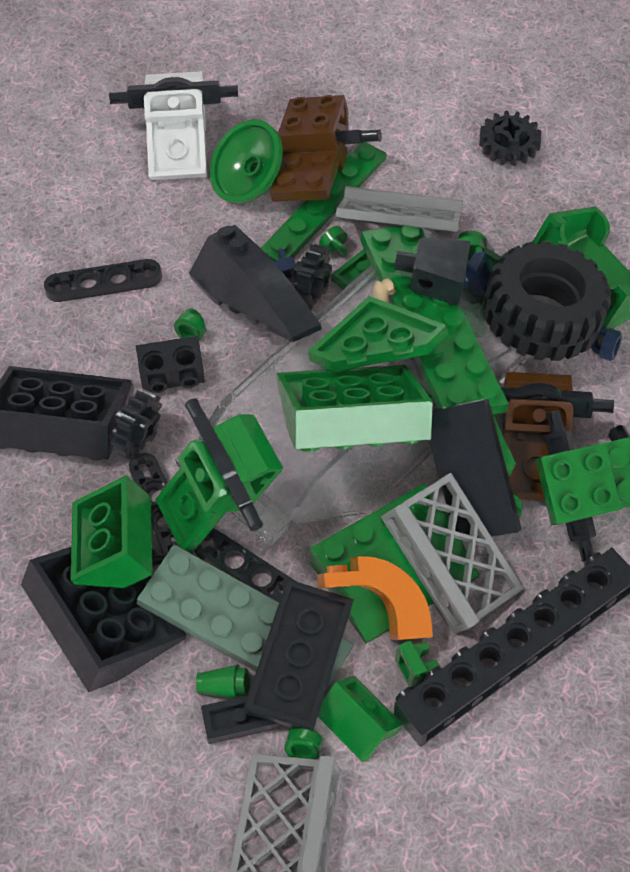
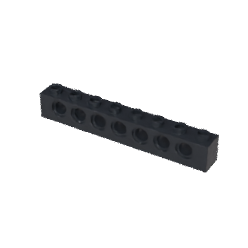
(426, 721)

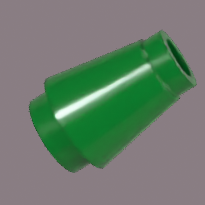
(224, 682)

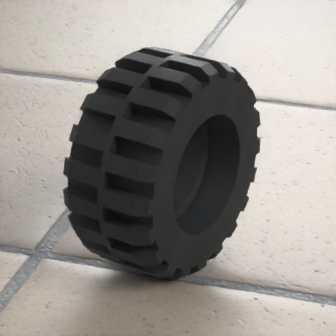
(543, 328)

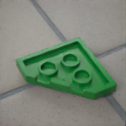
(376, 335)

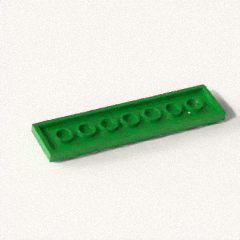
(456, 367)

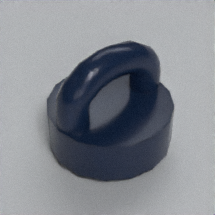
(610, 344)

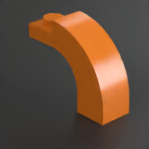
(402, 597)

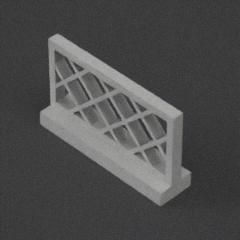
(401, 208)
(433, 571)
(318, 816)

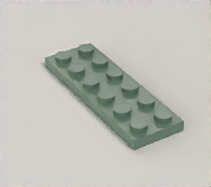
(216, 608)

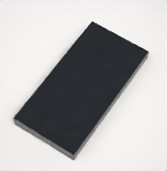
(470, 449)
(298, 656)

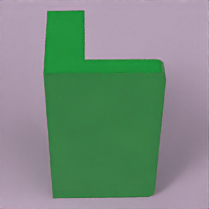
(358, 717)

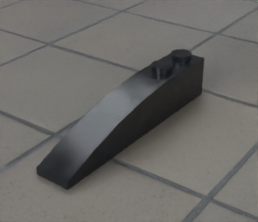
(242, 276)

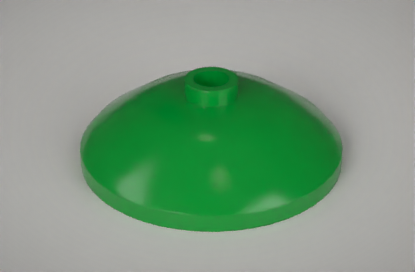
(246, 161)

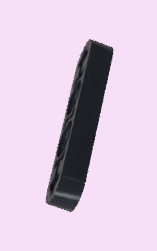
(102, 276)
(156, 482)
(251, 566)

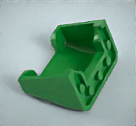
(586, 232)

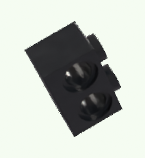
(170, 359)

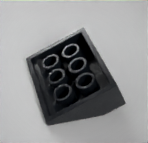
(60, 411)
(96, 626)

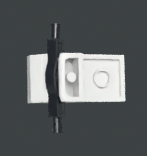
(175, 120)

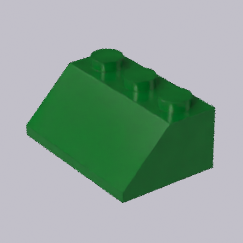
(112, 536)

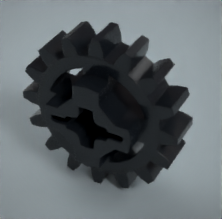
(510, 138)
(312, 274)
(136, 423)

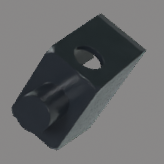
(436, 268)

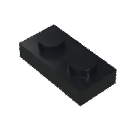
(227, 721)

